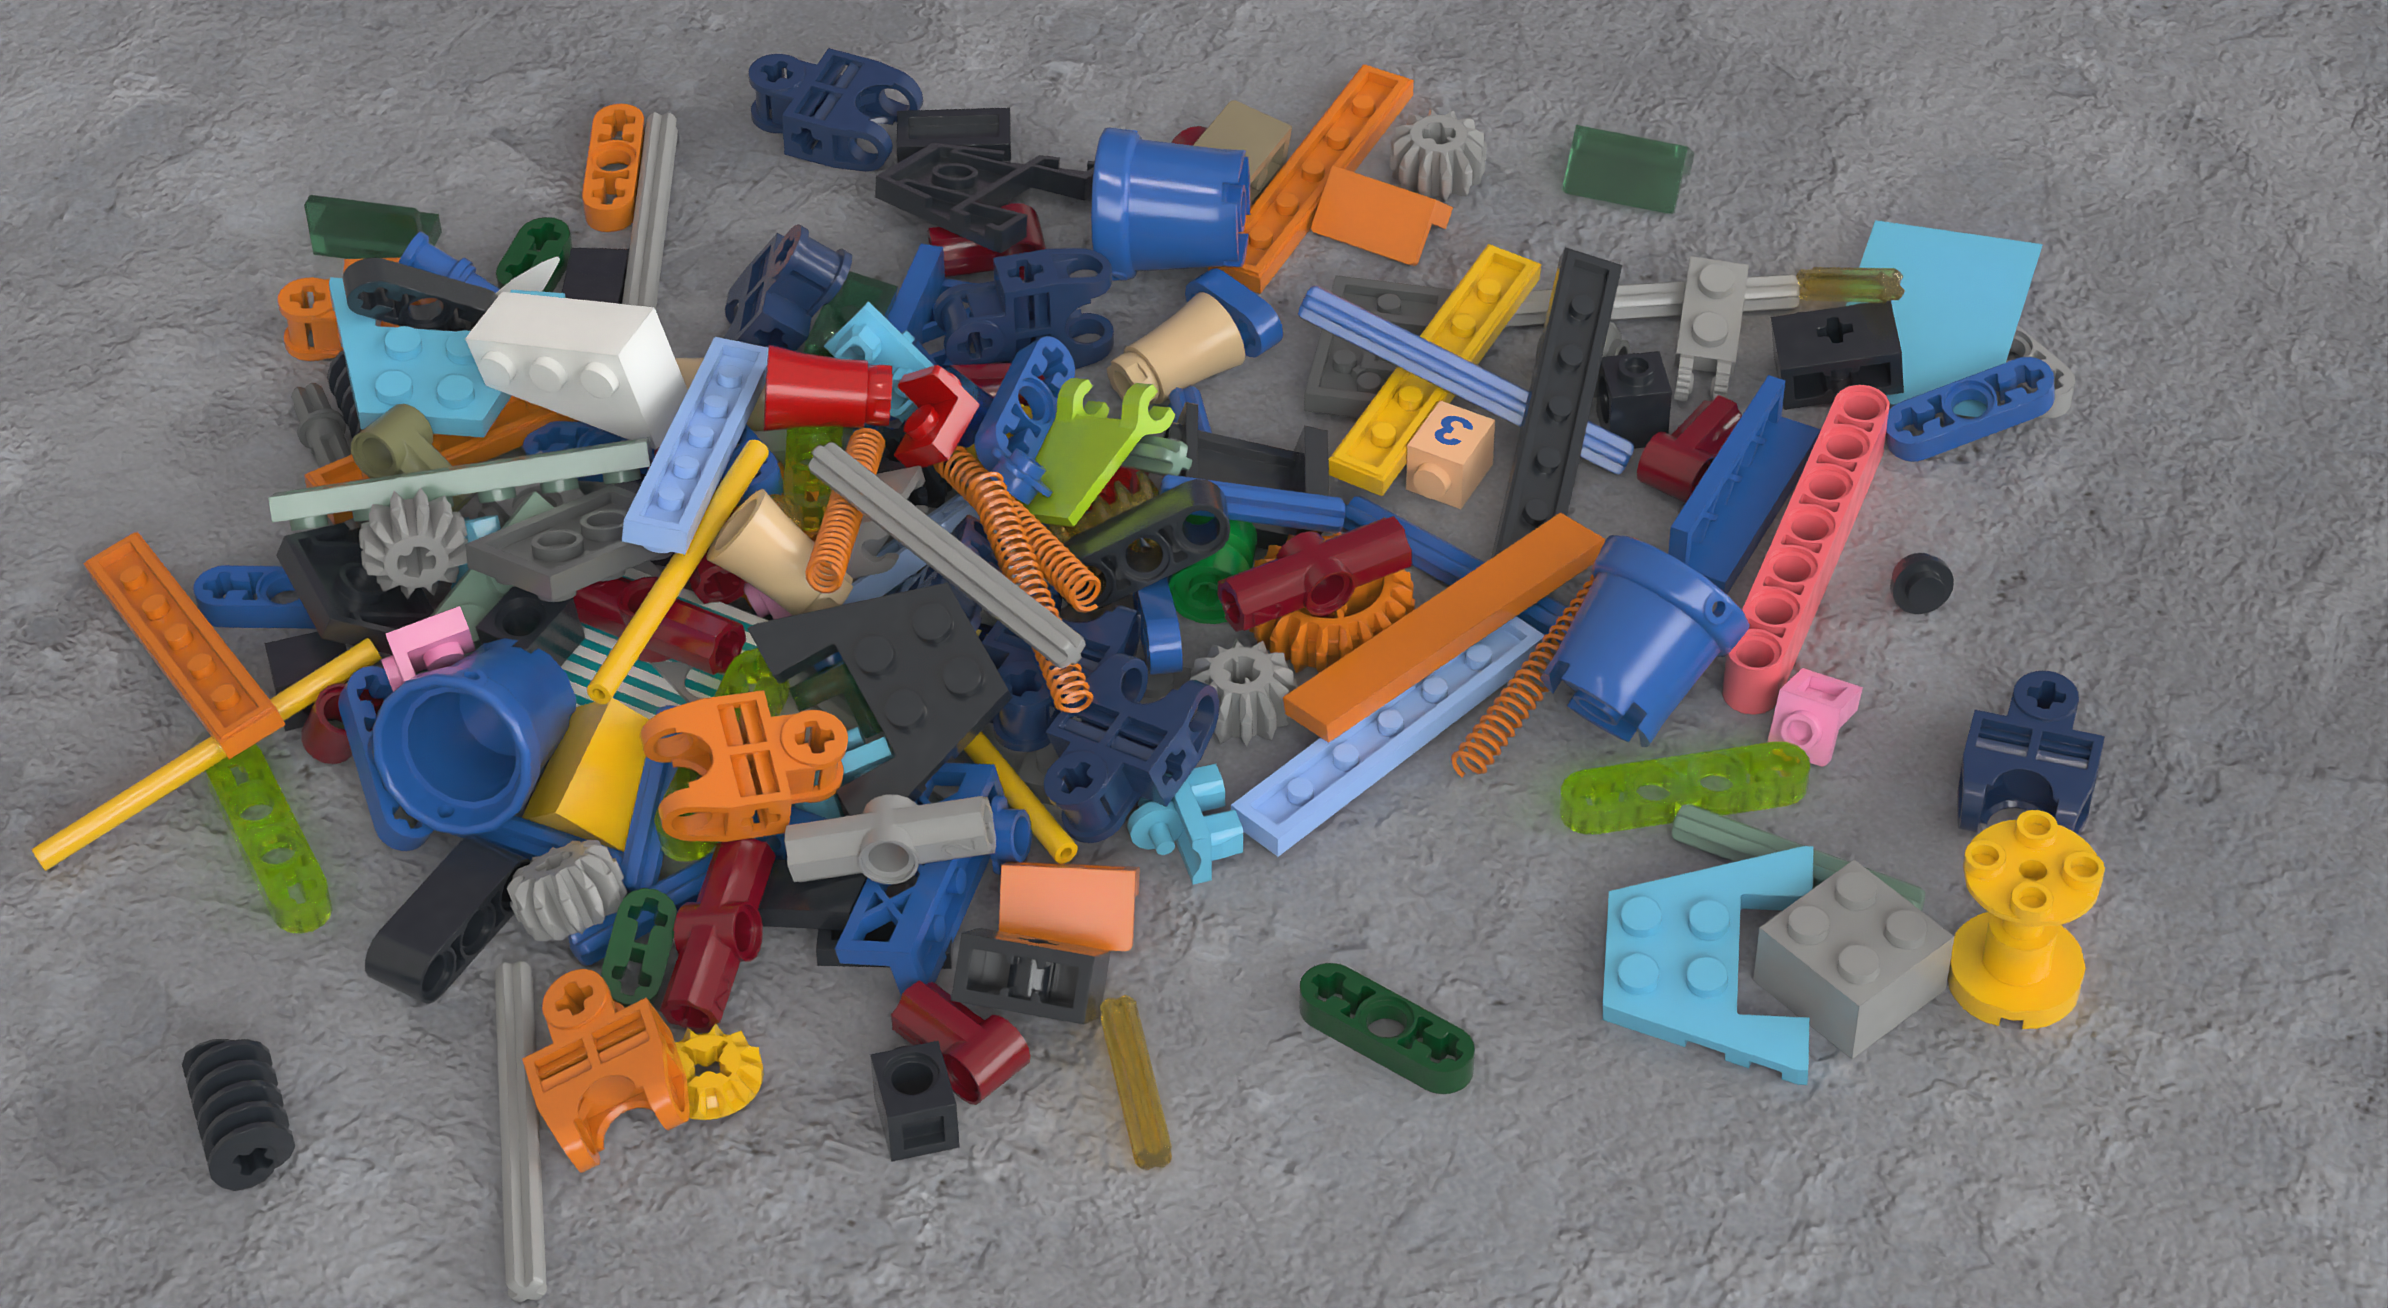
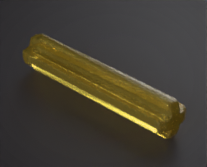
(1850, 284)
(1136, 1082)

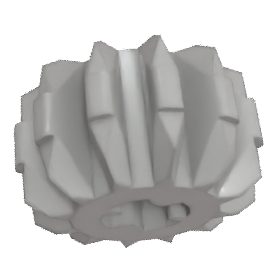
(1438, 155)
(413, 543)
(1248, 689)
(567, 890)

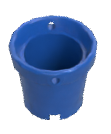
(1167, 205)
(1641, 639)
(472, 736)

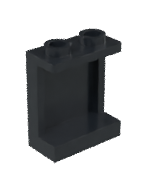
(1255, 464)

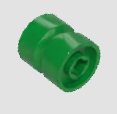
(1196, 586)

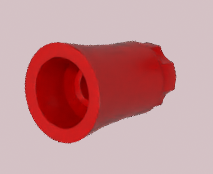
(824, 391)

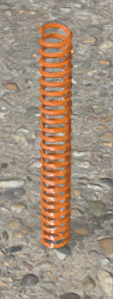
(968, 475)
(842, 520)
(1004, 564)
(1485, 735)

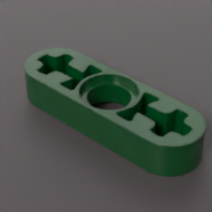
(1399, 1053)

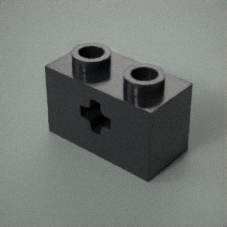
(1836, 349)
(1030, 975)

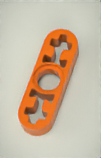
(606, 151)

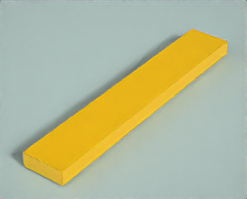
(1464, 325)

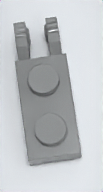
(1710, 324)

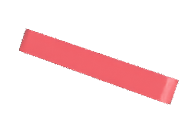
(1806, 548)

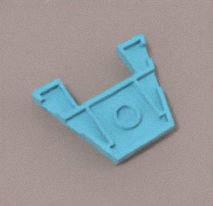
(416, 369)
(1678, 960)

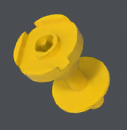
(2018, 954)

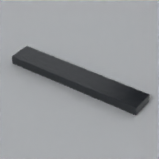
(1559, 395)

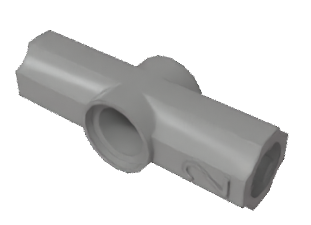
(890, 839)

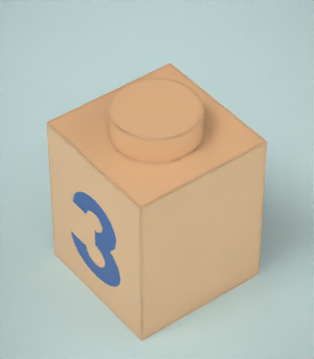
(1450, 454)

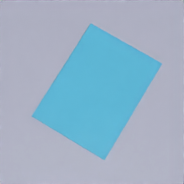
(1956, 302)

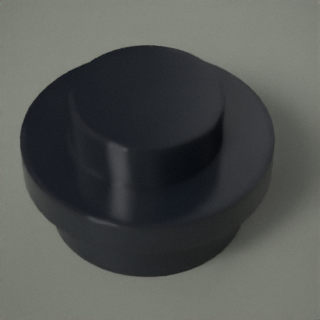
(1921, 583)

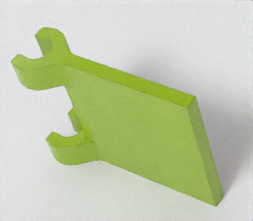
(1088, 448)

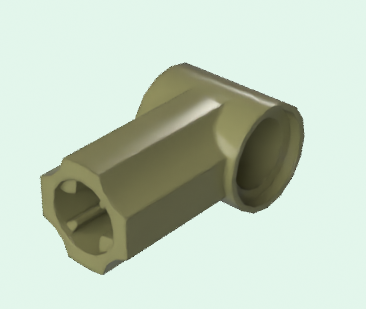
(398, 445)

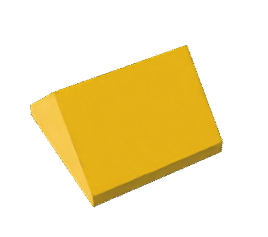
(593, 775)

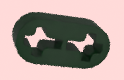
(542, 234)
(651, 956)

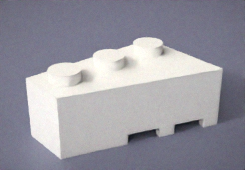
(582, 361)

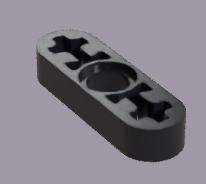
(388, 288)

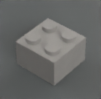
(1853, 958)

